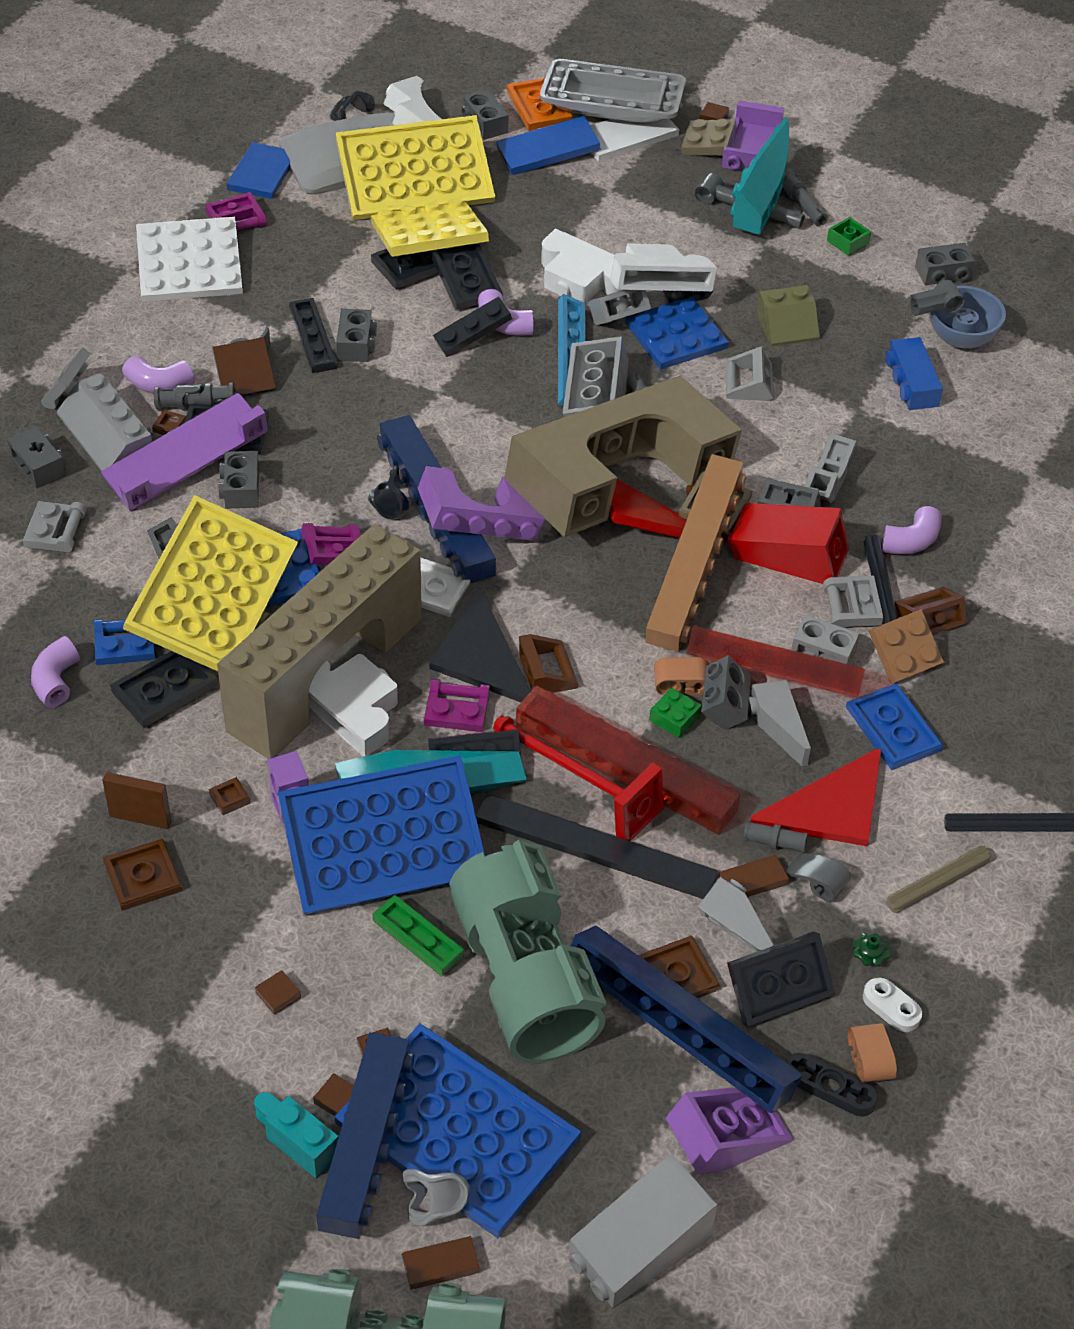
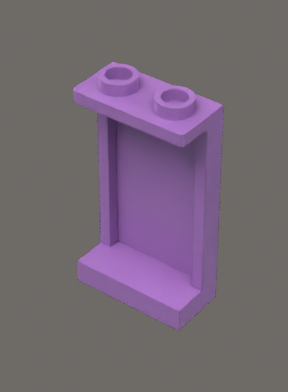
(754, 127)

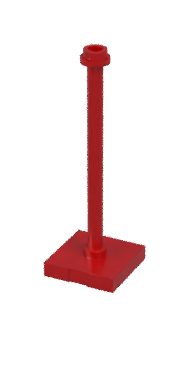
(632, 806)

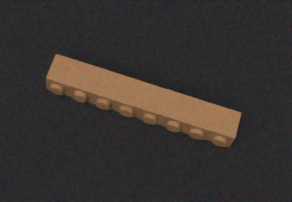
(695, 554)

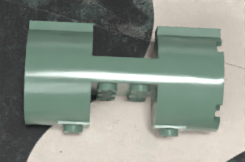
(541, 987)
(335, 1303)

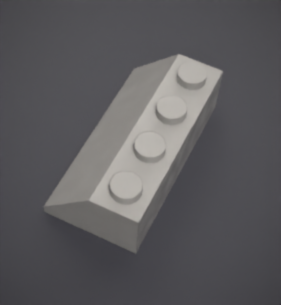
(595, 374)
(102, 421)

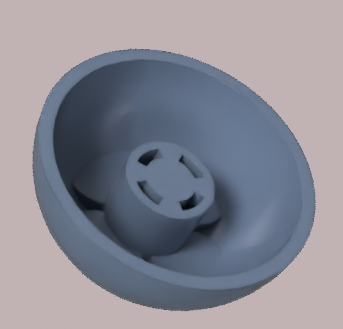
(973, 324)

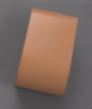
(681, 674)
(872, 1052)

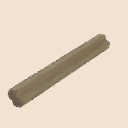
(938, 879)

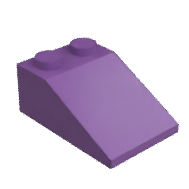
(724, 1129)

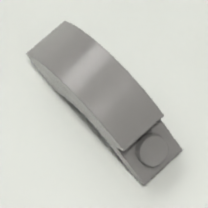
(832, 467)

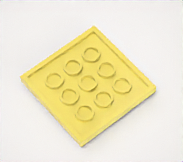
(428, 227)

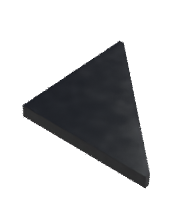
(479, 652)

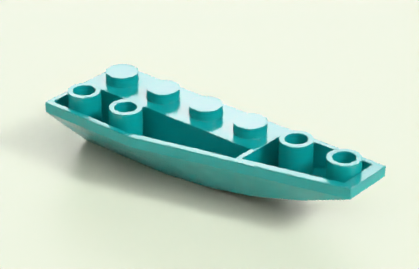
(761, 182)
(482, 768)

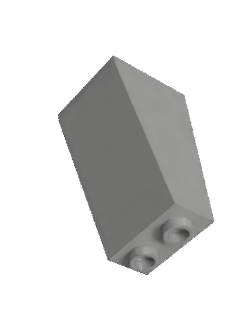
(643, 1232)

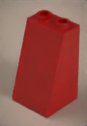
(791, 539)

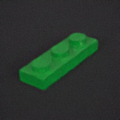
(418, 935)

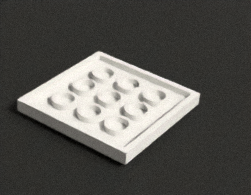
(188, 259)

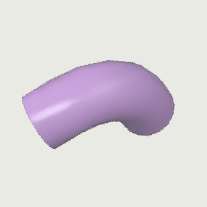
(521, 319)
(147, 377)
(915, 537)
(48, 669)

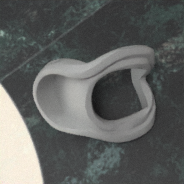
(447, 1195)

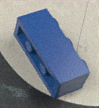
(914, 373)

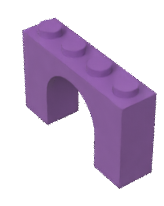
(454, 511)

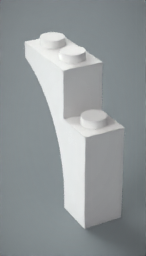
(408, 103)

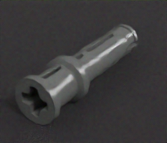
(796, 192)

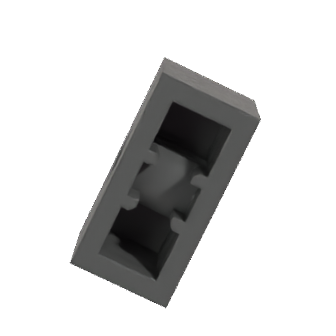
(37, 457)

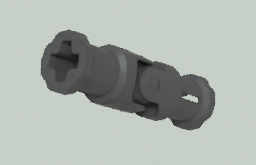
(198, 394)

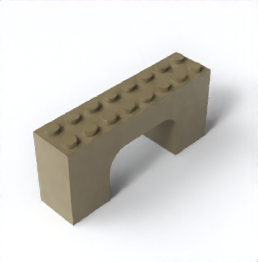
(565, 461)
(363, 593)

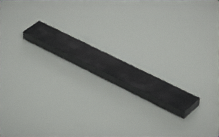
(596, 846)

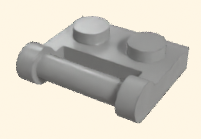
(66, 380)
(46, 524)
(862, 600)

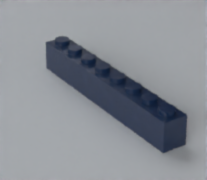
(409, 451)
(688, 1021)

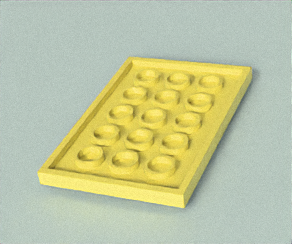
(414, 165)
(210, 583)

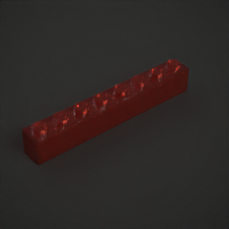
(625, 758)

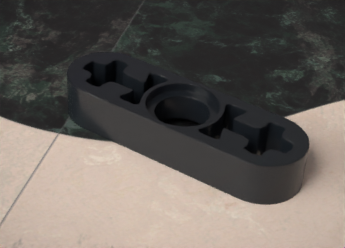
(825, 1071)

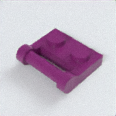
(238, 207)
(328, 542)
(456, 713)

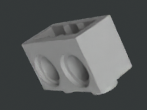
(825, 640)

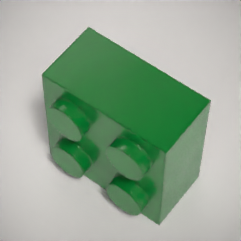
(849, 236)
(675, 712)

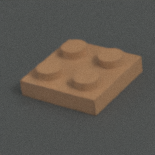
(906, 646)

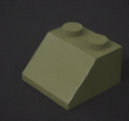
(788, 315)

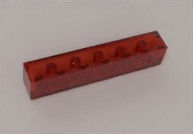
(777, 661)

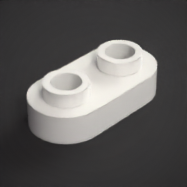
(891, 1003)

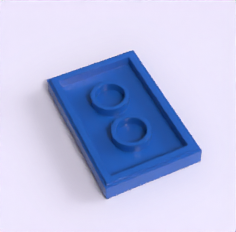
(260, 171)
(894, 726)

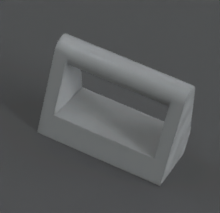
(762, 385)

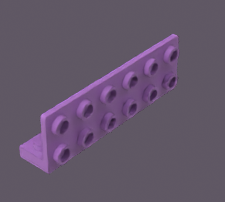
(185, 451)

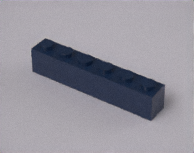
(364, 1136)

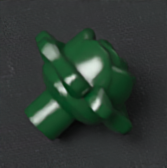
(871, 949)

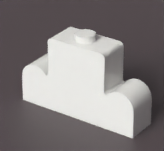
(576, 267)
(661, 269)
(355, 702)

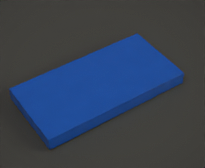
(548, 145)

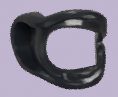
(358, 99)
(392, 501)

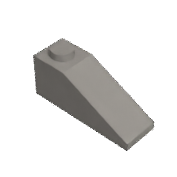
(779, 718)
(732, 912)

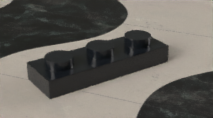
(472, 326)
(487, 741)

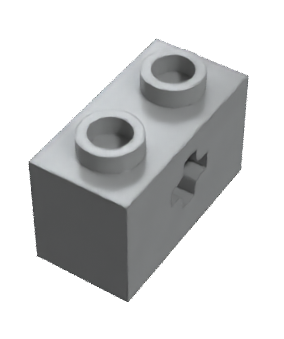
(618, 305)

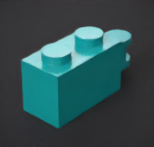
(296, 1132)

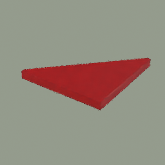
(642, 512)
(832, 807)

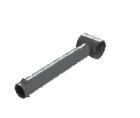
(713, 188)

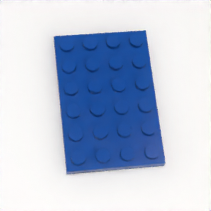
(379, 833)
(475, 1126)

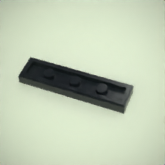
(312, 335)

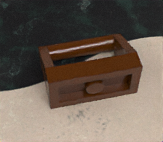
(941, 614)
(530, 647)

